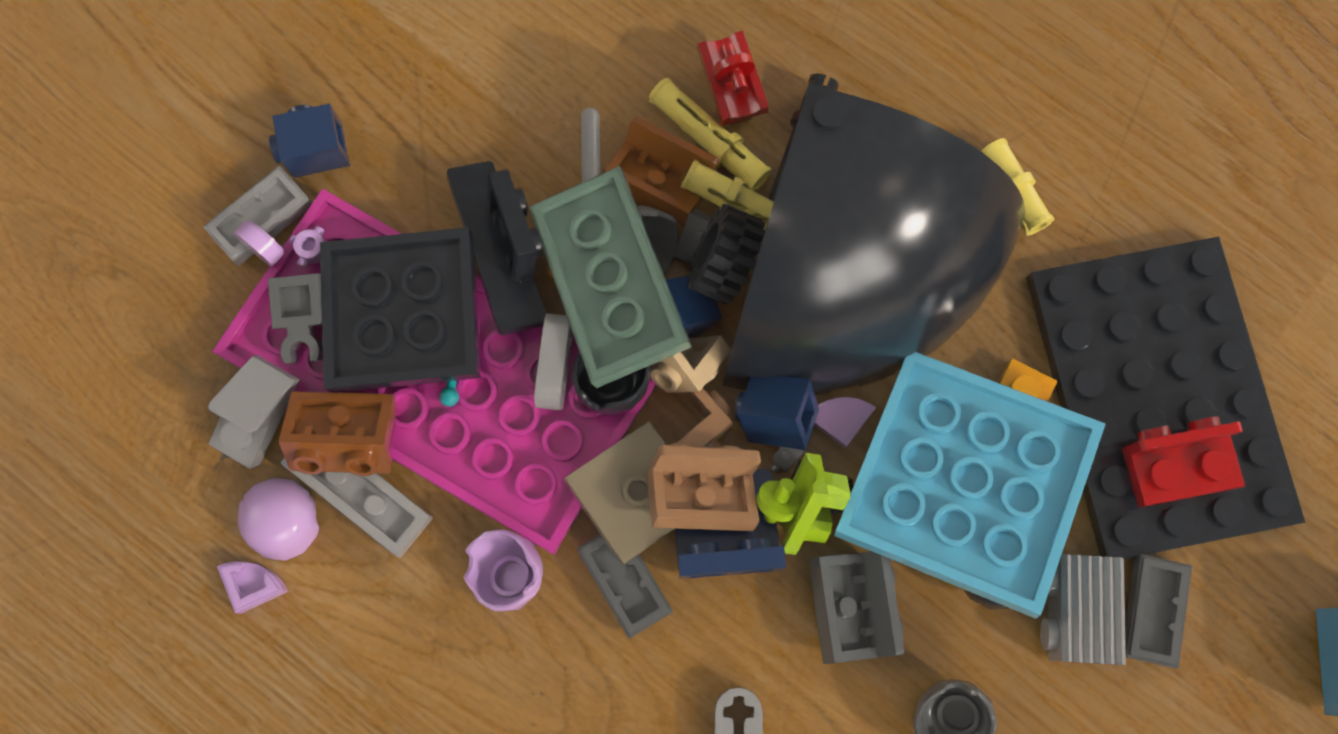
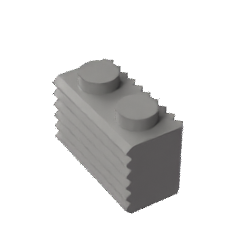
(1086, 611)

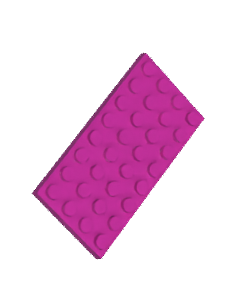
(493, 441)

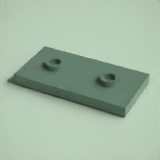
(609, 278)

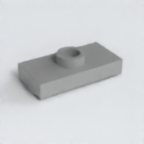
(269, 204)

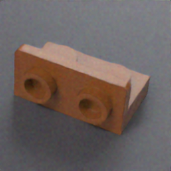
(338, 432)

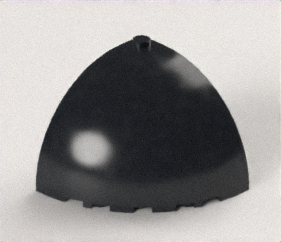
(871, 246)

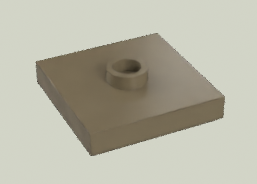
(617, 494)

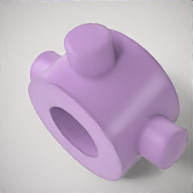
(308, 245)

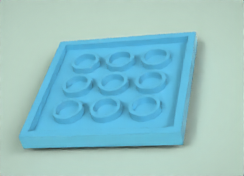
(972, 483)

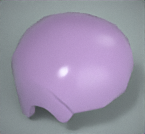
(277, 518)
(503, 570)

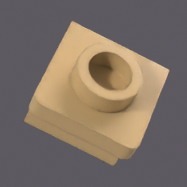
(692, 367)

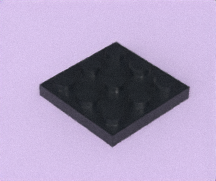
(399, 310)

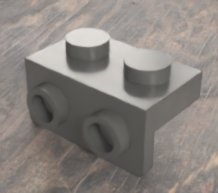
(856, 607)

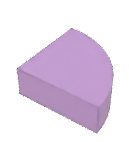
(842, 418)
(250, 584)

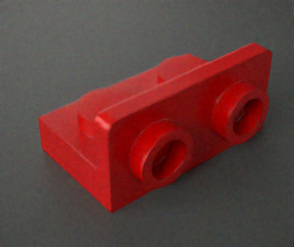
(1183, 464)

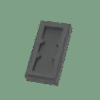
(627, 588)
(1156, 610)

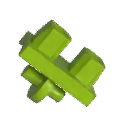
(799, 502)

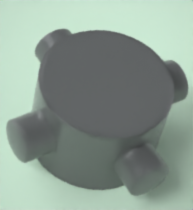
(785, 458)

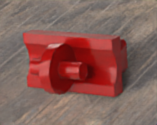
(733, 79)

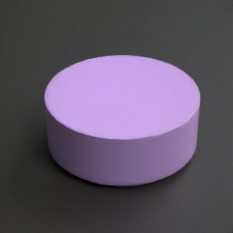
(259, 242)

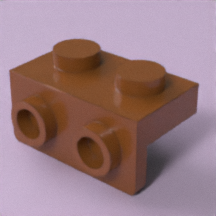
(657, 166)

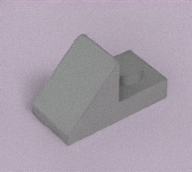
(251, 410)

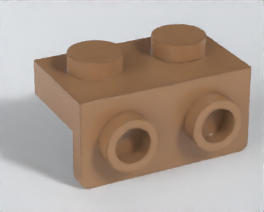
(703, 488)

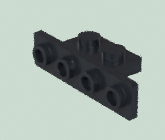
(502, 243)

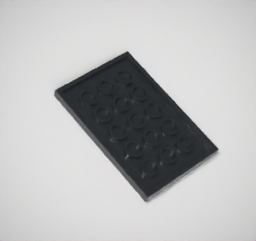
(1158, 346)

